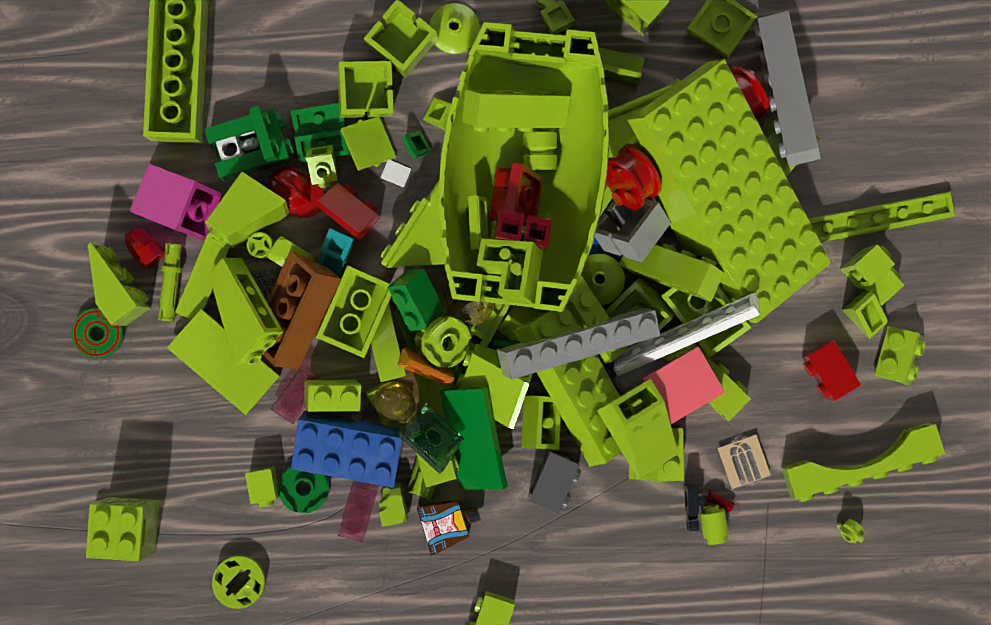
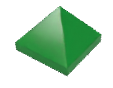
(416, 144)

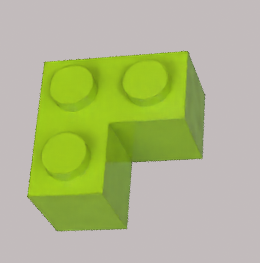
(516, 263)
(873, 272)

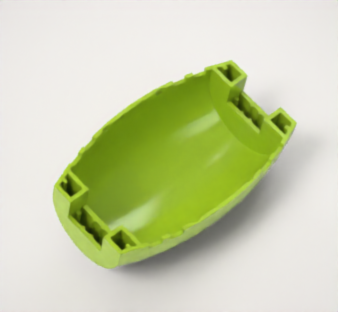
(568, 196)

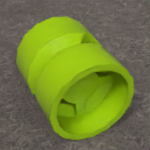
(540, 151)

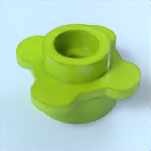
(851, 531)

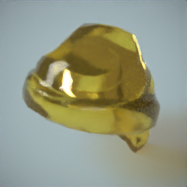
(395, 402)

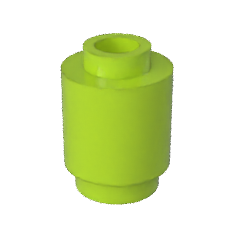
(714, 524)

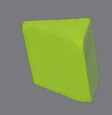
(438, 113)

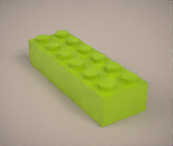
(176, 70)
(576, 388)

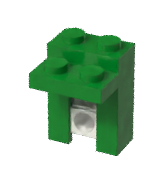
(267, 126)

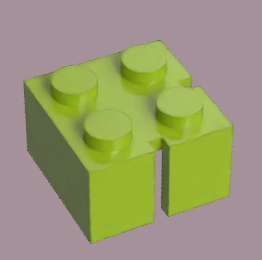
(401, 40)
(363, 89)

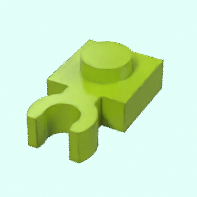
(555, 15)

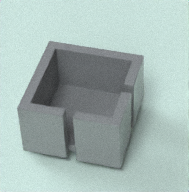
(637, 232)

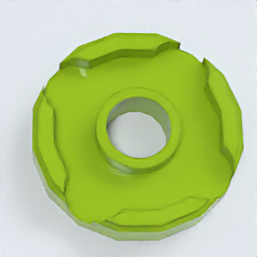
(435, 335)

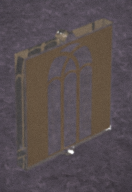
(743, 461)

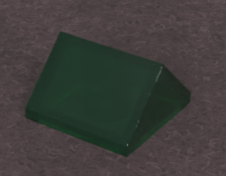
(431, 437)

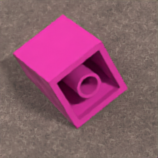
(175, 201)

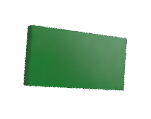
(479, 453)

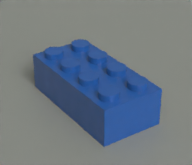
(347, 449)

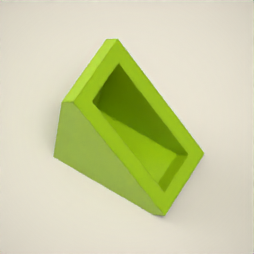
(866, 313)

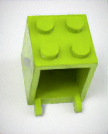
(122, 528)

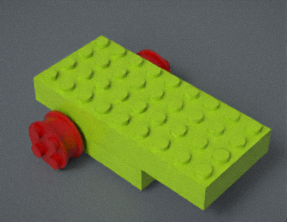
(720, 184)

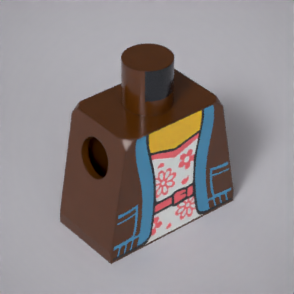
(446, 523)

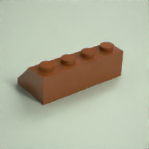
(299, 306)

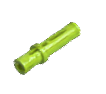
(170, 281)

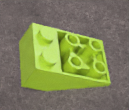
(114, 288)
(641, 428)

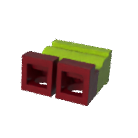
(510, 227)

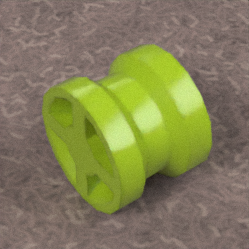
(257, 242)

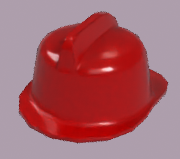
(297, 191)

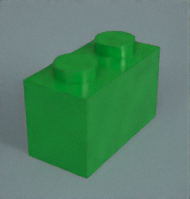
(416, 299)

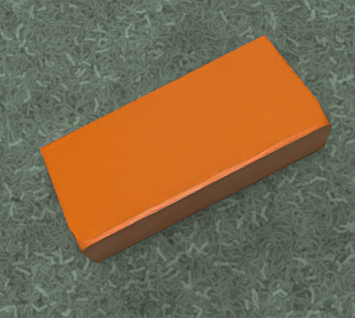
(420, 365)

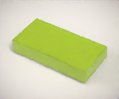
(478, 220)

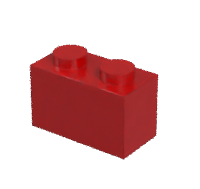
(830, 370)

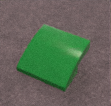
(317, 128)

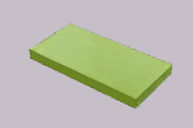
(207, 352)

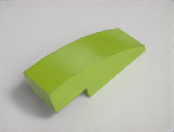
(387, 348)

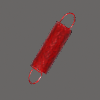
(721, 501)

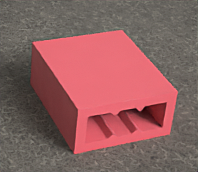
(685, 383)

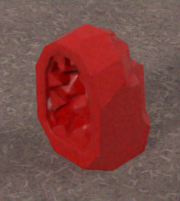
(144, 248)

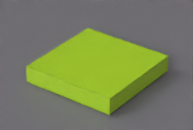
(721, 25)

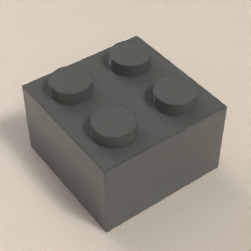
(554, 481)

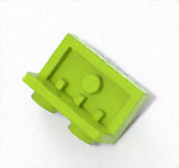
(900, 355)

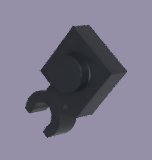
(693, 499)

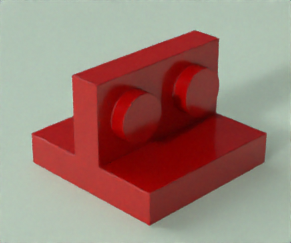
(516, 191)

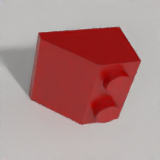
(348, 211)

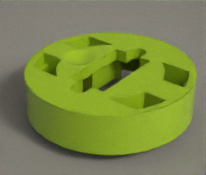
(248, 590)

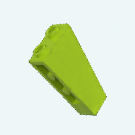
(243, 311)

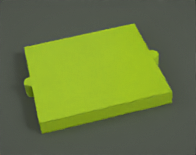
(368, 143)

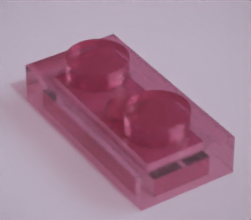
(291, 400)
(357, 513)

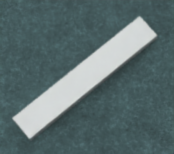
(688, 333)

